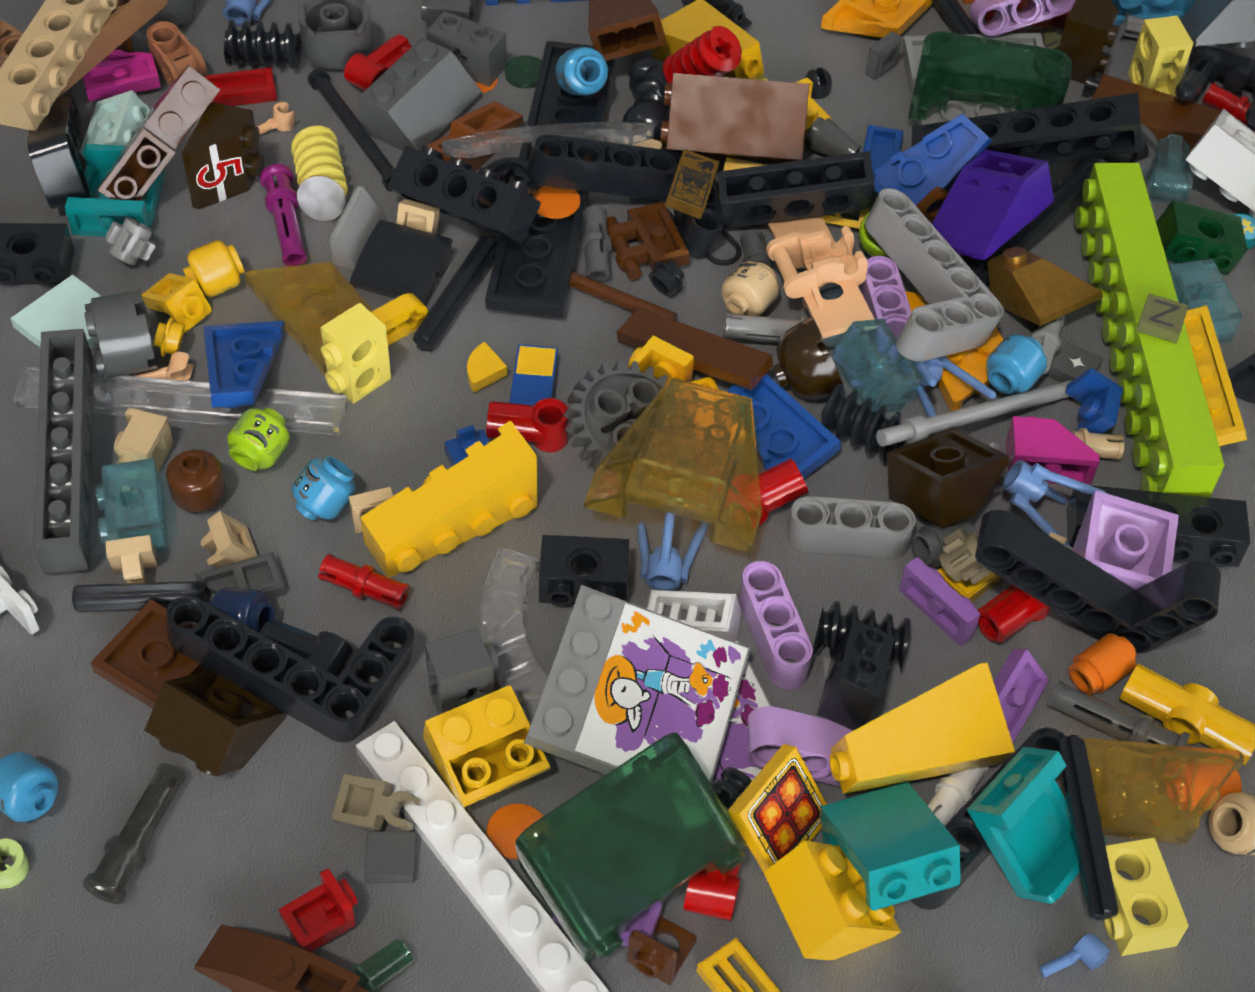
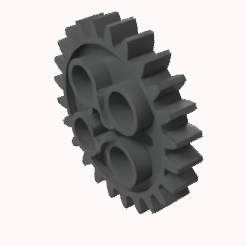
(617, 394)

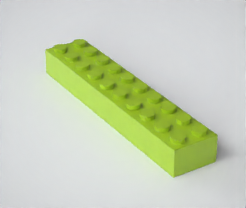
(1158, 377)

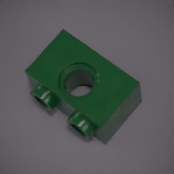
(1201, 234)

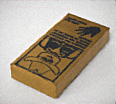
(692, 184)

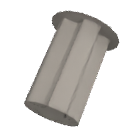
(1131, 26)

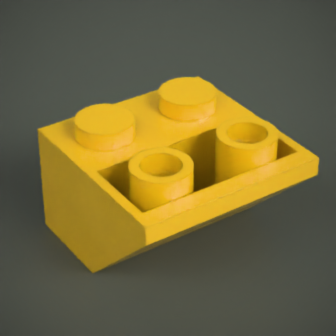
(483, 746)
(827, 902)

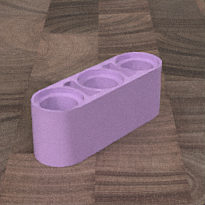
(1007, 18)
(886, 293)
(775, 642)
(812, 735)

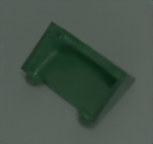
(987, 74)
(628, 844)

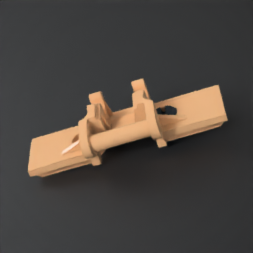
(831, 274)

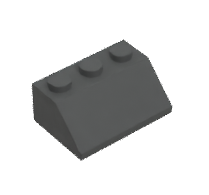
(418, 97)

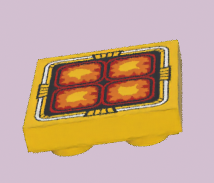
(779, 808)

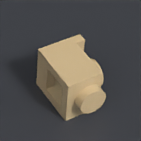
(144, 438)

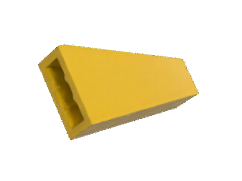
(699, 17)
(932, 735)

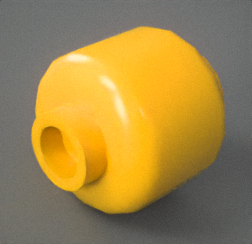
(214, 267)

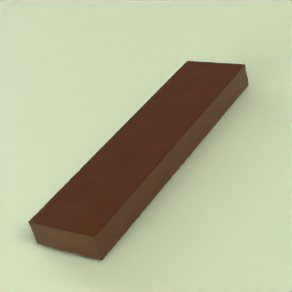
(711, 353)

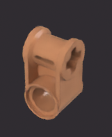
(172, 51)

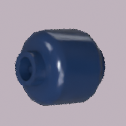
(245, 605)

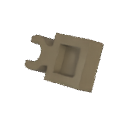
(368, 802)

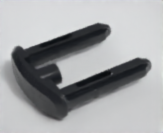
(1222, 66)

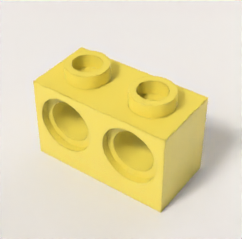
(1160, 54)
(355, 353)
(1147, 895)

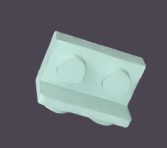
(115, 120)

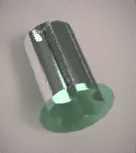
(383, 965)

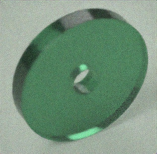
(516, 74)

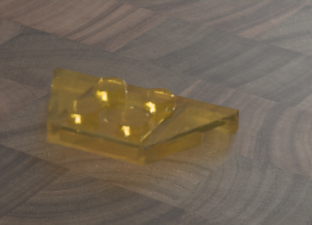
(305, 301)
(1156, 787)

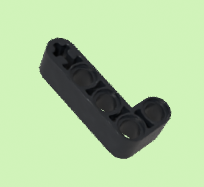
(55, 153)

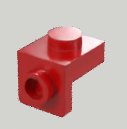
(320, 913)

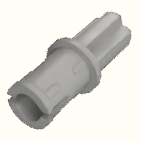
(1049, 339)

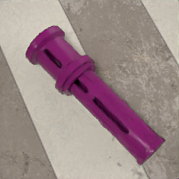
(291, 246)

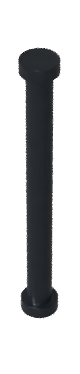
(320, 81)

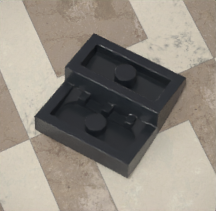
(400, 261)

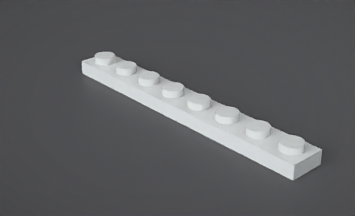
(478, 866)

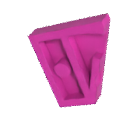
(120, 74)

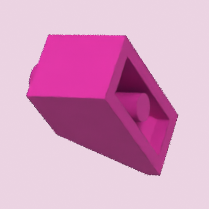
(1052, 447)

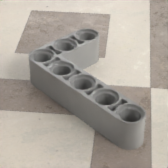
(960, 305)

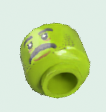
(258, 439)

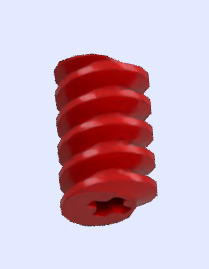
(709, 55)

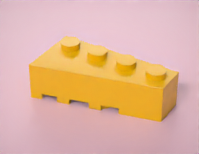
(454, 504)

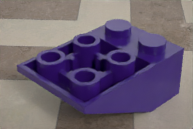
(993, 202)

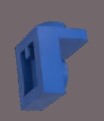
(1099, 400)

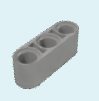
(850, 527)

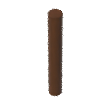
(616, 296)

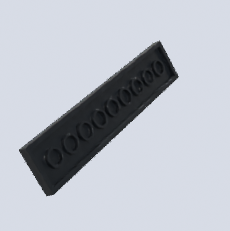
(538, 273)

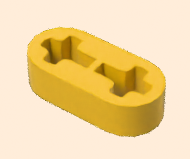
(401, 316)

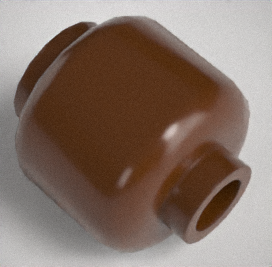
(195, 480)

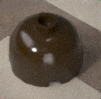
(806, 362)

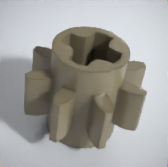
(960, 558)

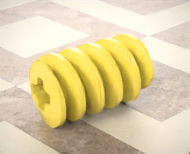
(317, 154)

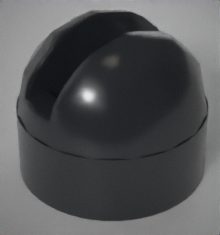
(819, 76)

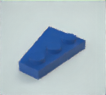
(933, 160)
(240, 360)
(787, 429)

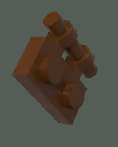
(655, 235)

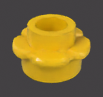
(169, 337)

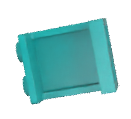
(96, 214)
(1029, 825)
(893, 844)

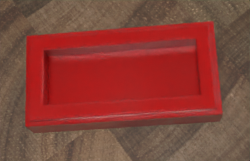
(244, 87)

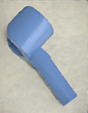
(1087, 949)

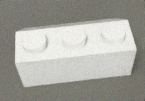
(1227, 158)

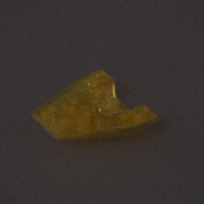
(688, 458)

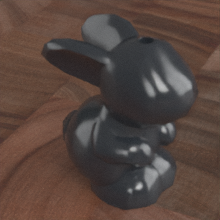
(648, 85)

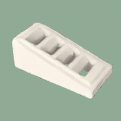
(695, 602)

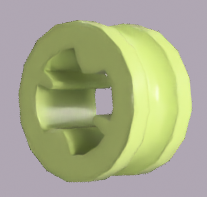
(20, 868)

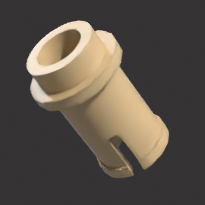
(1103, 444)

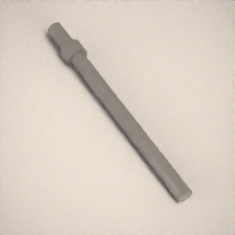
(919, 428)

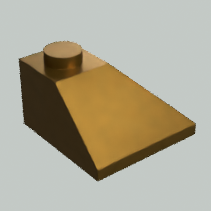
(1037, 287)

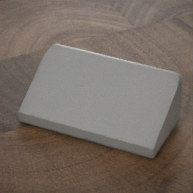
(354, 228)

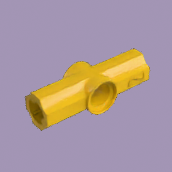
(1189, 710)

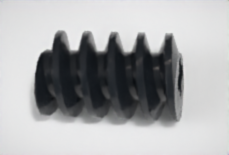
(262, 45)
(858, 422)
(834, 625)

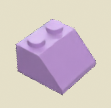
(1127, 539)

